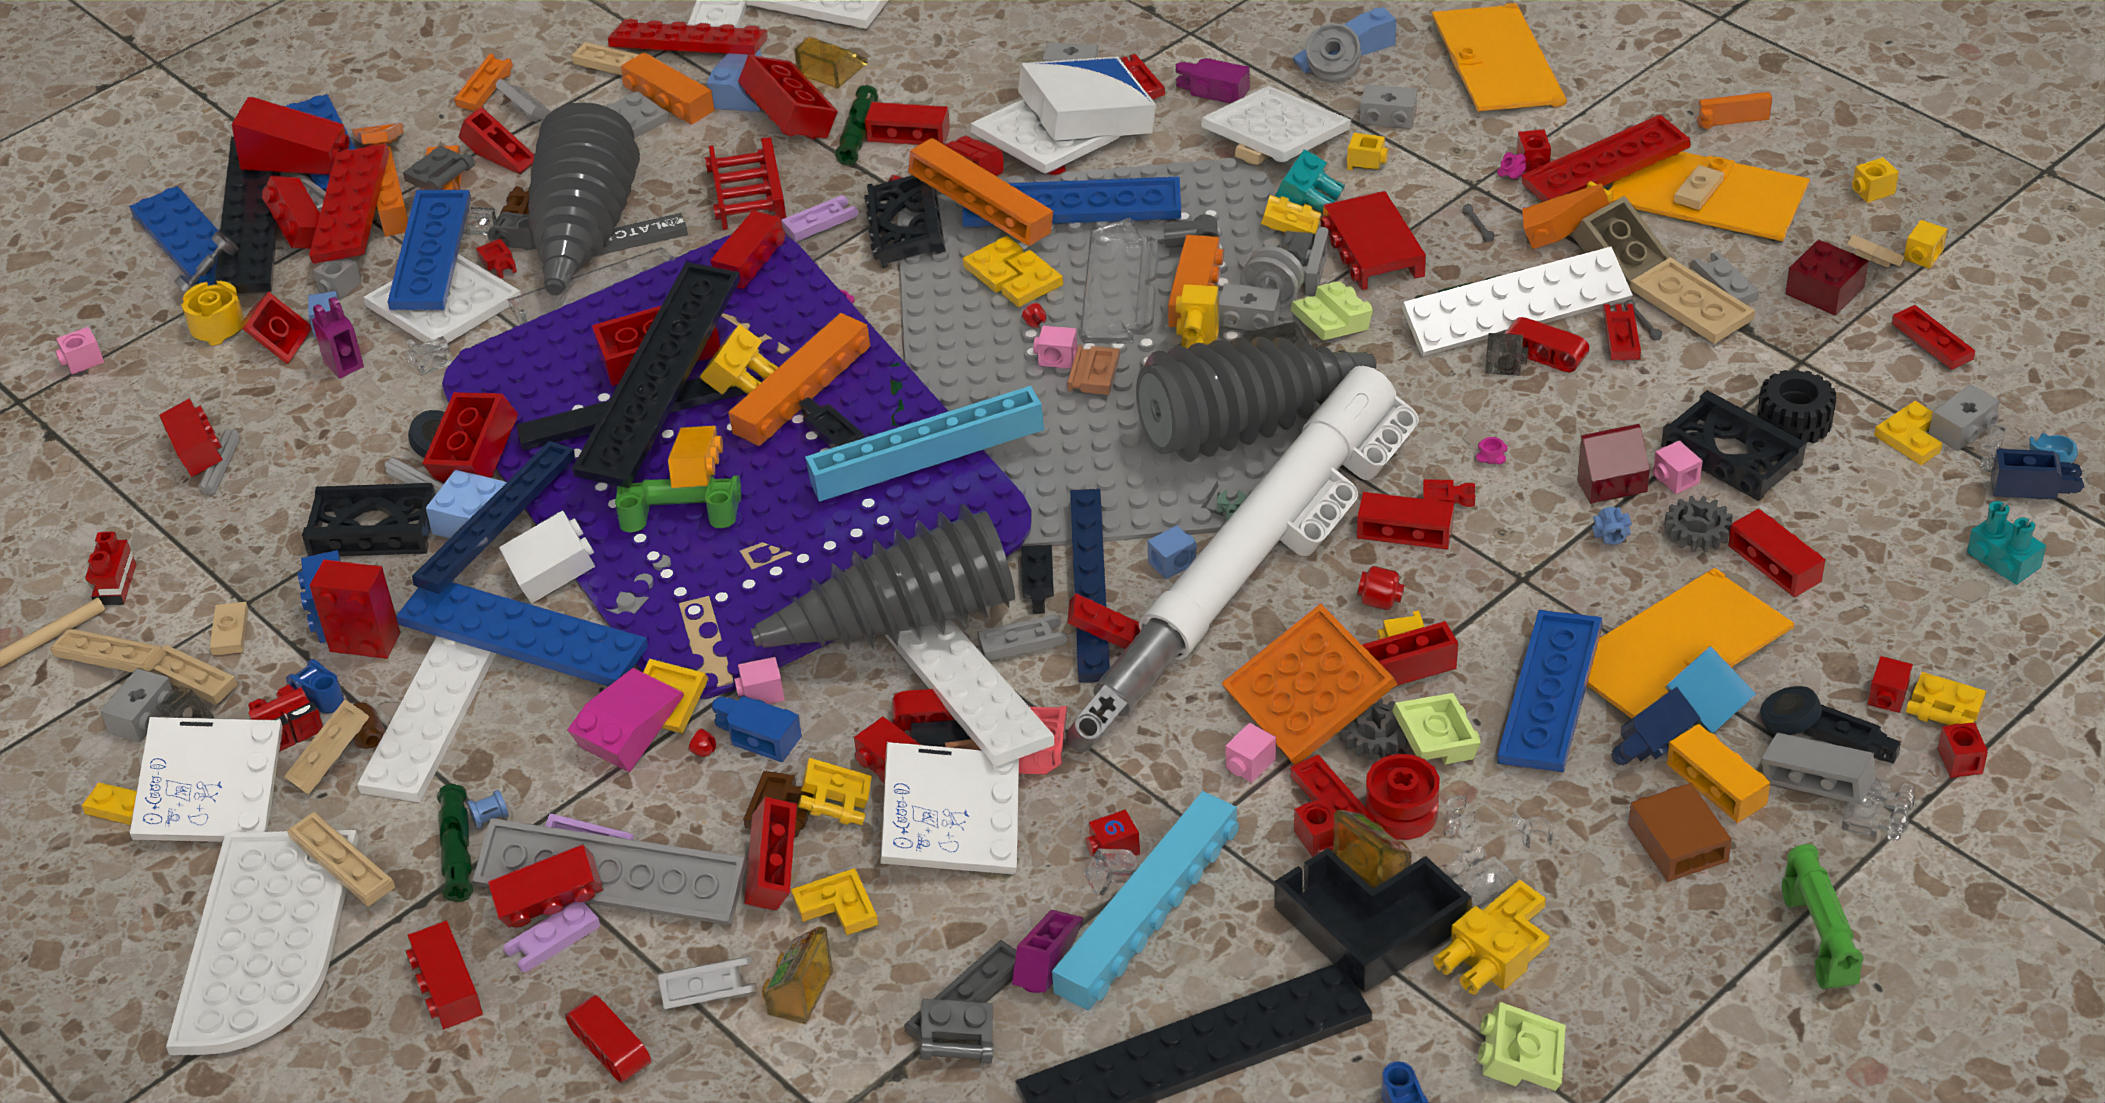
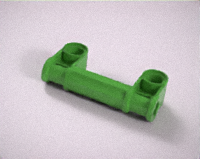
(720, 498)
(1810, 885)

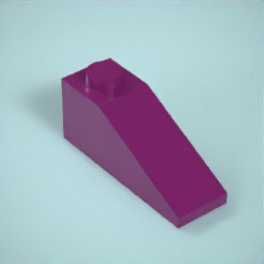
(1044, 949)

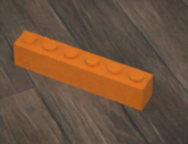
(980, 191)
(799, 377)

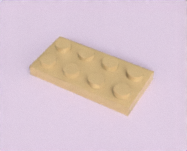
(1692, 300)

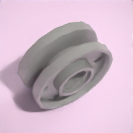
(1333, 38)
(1274, 269)

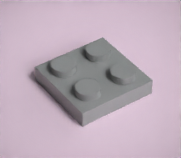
(640, 113)

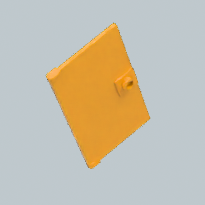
(1498, 58)
(1745, 202)
(1659, 643)

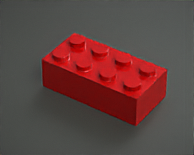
(787, 97)
(620, 338)

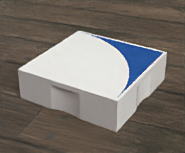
(1086, 98)

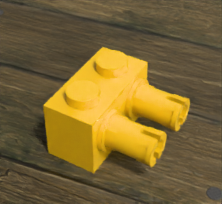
(1198, 314)
(733, 358)
(1488, 948)

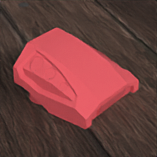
(1051, 757)

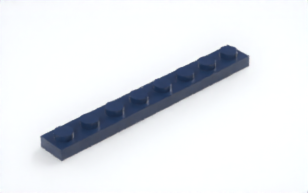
(493, 517)
(1089, 578)

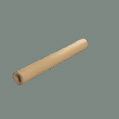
(50, 631)

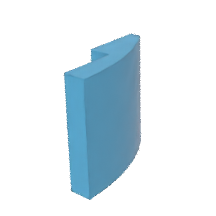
(1712, 689)

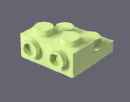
(1333, 311)
(1438, 728)
(1522, 1047)

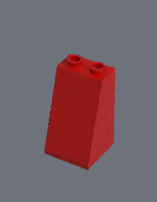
(286, 139)

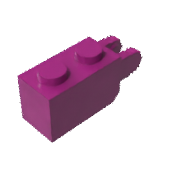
(1214, 79)
(337, 339)

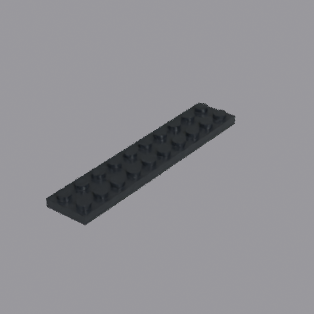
(250, 227)
(656, 375)
(1207, 1043)

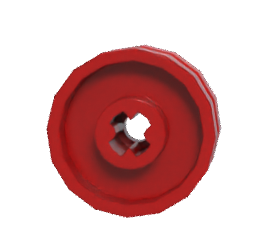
(1403, 795)

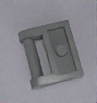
(438, 168)
(956, 1021)

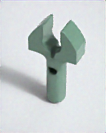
(1224, 505)

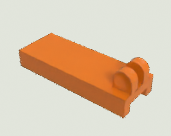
(483, 83)
(1734, 109)

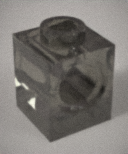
(1505, 354)
(180, 700)

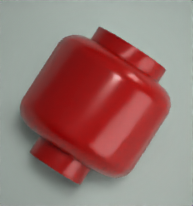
(1380, 588)

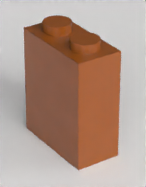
(1679, 832)

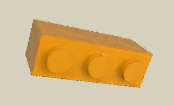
(694, 456)
(1718, 773)

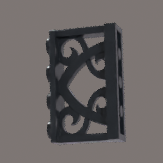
(916, 240)
(1729, 421)
(385, 538)

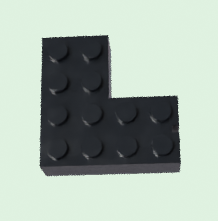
(1369, 928)

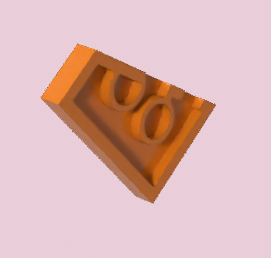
(378, 134)

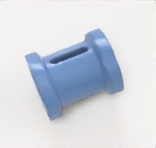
(487, 808)

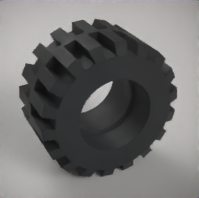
(1798, 404)

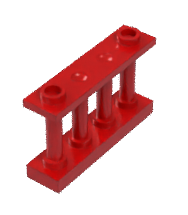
(768, 172)

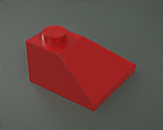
(276, 327)

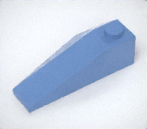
(1374, 30)
(724, 84)

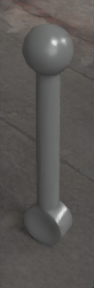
(1488, 236)
(1655, 334)

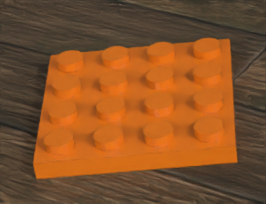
(1309, 684)

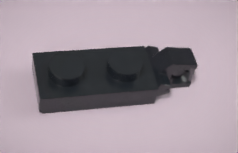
(829, 424)
(1037, 575)
(1854, 733)

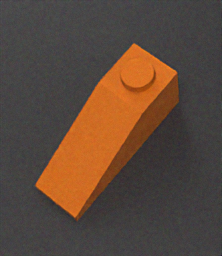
(1560, 216)

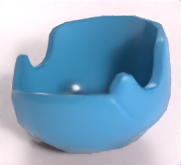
(2061, 445)

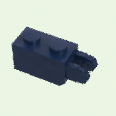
(2033, 474)
(1654, 728)

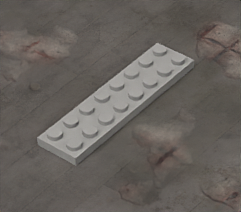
(631, 871)

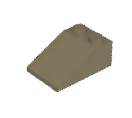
(1628, 235)

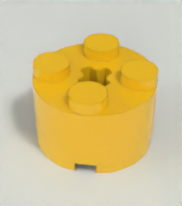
(212, 312)

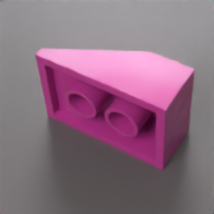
(625, 718)

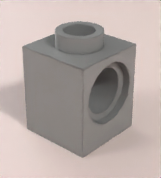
(337, 276)

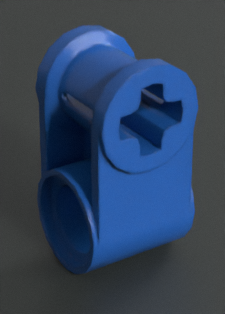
(319, 686)
(1404, 1075)

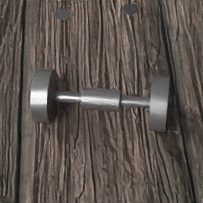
(224, 244)

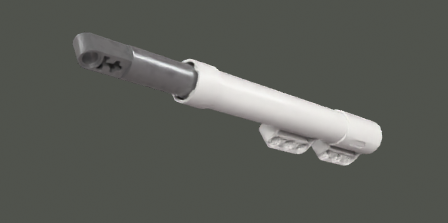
(1354, 428)

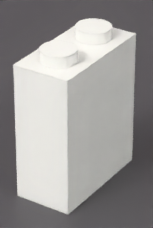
(548, 556)

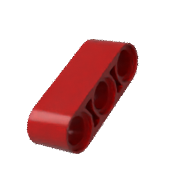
(1550, 345)
(917, 707)
(608, 1038)

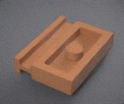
(1094, 369)

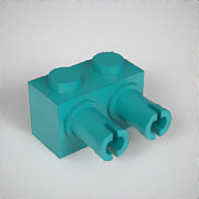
(1304, 178)
(2005, 545)

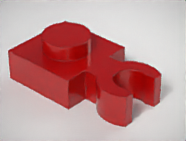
(496, 256)
(1446, 491)

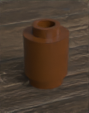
(371, 731)

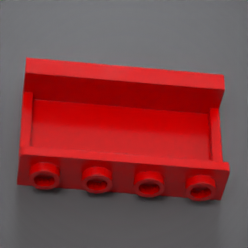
(1372, 237)

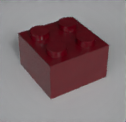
(1826, 277)

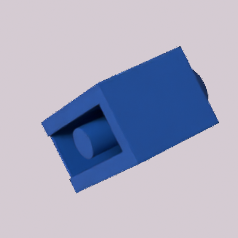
(758, 726)

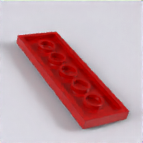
(685, 37)
(1608, 159)
(349, 203)

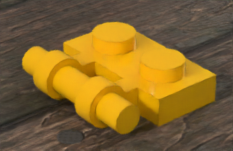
(1288, 216)
(1945, 700)
(837, 784)

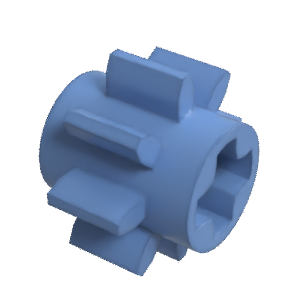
(1612, 525)

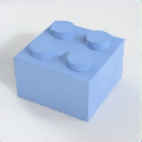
(459, 501)

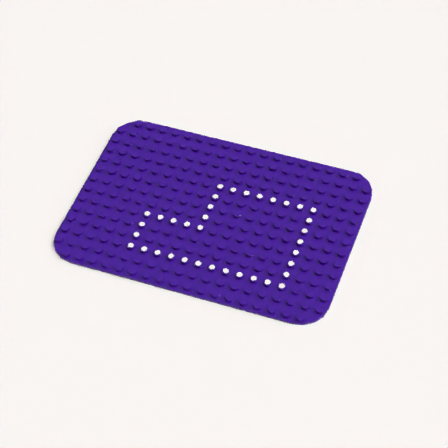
(556, 368)

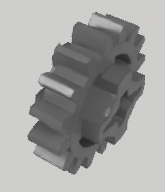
(1698, 523)
(1375, 732)

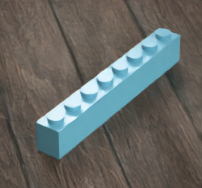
(925, 443)
(1145, 901)

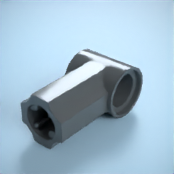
(1202, 225)
(1298, 244)

